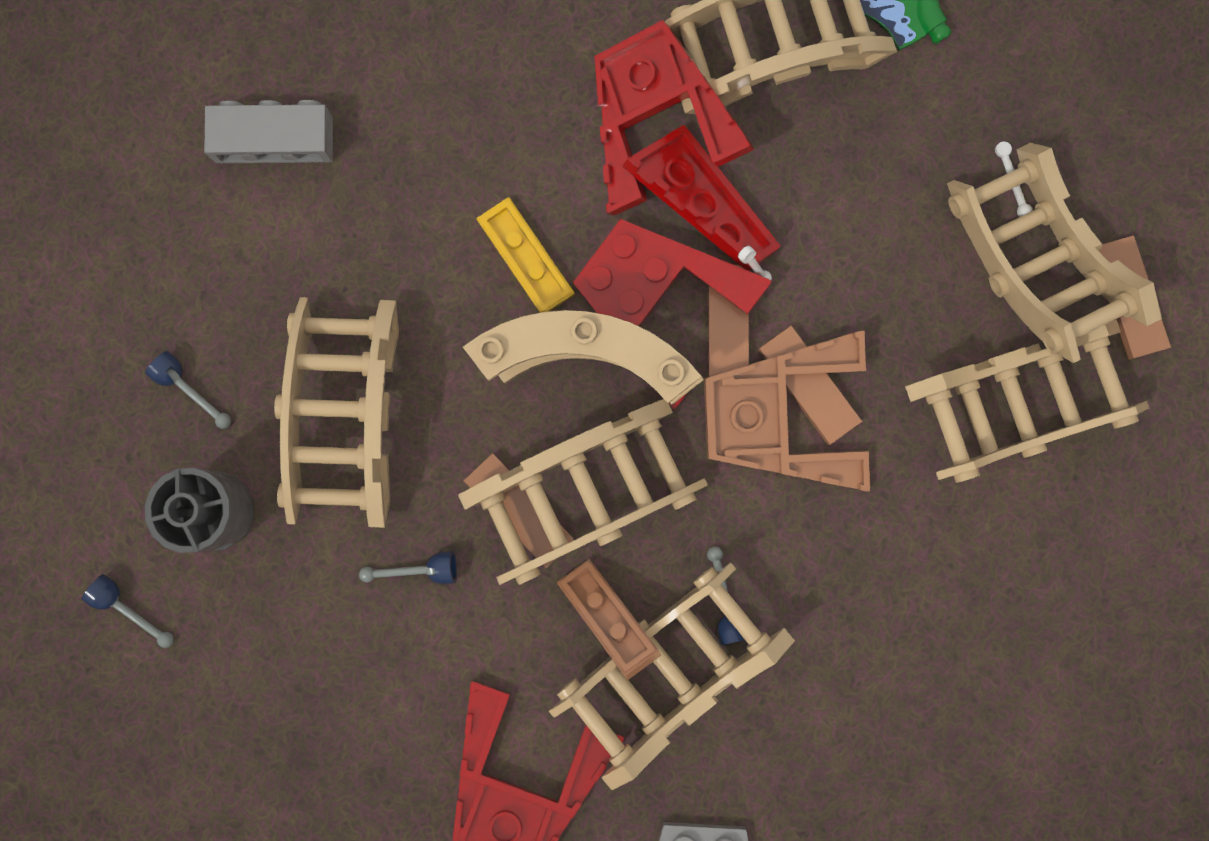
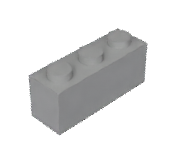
(269, 132)

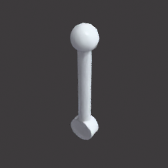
(1003, 150)
(747, 256)

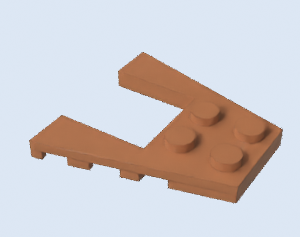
(750, 418)

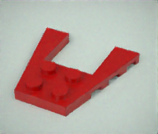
(642, 80)
(639, 266)
(503, 811)

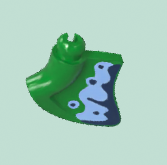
(908, 20)

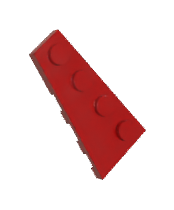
(695, 188)

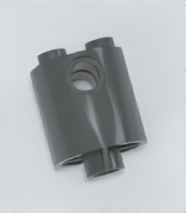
(198, 510)

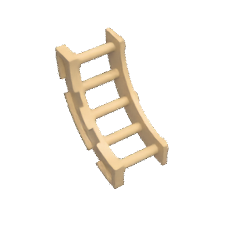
(791, 59)
(1124, 289)
(565, 334)
(1005, 369)
(371, 410)
(571, 457)
(694, 700)

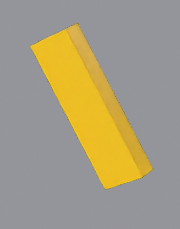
(525, 256)

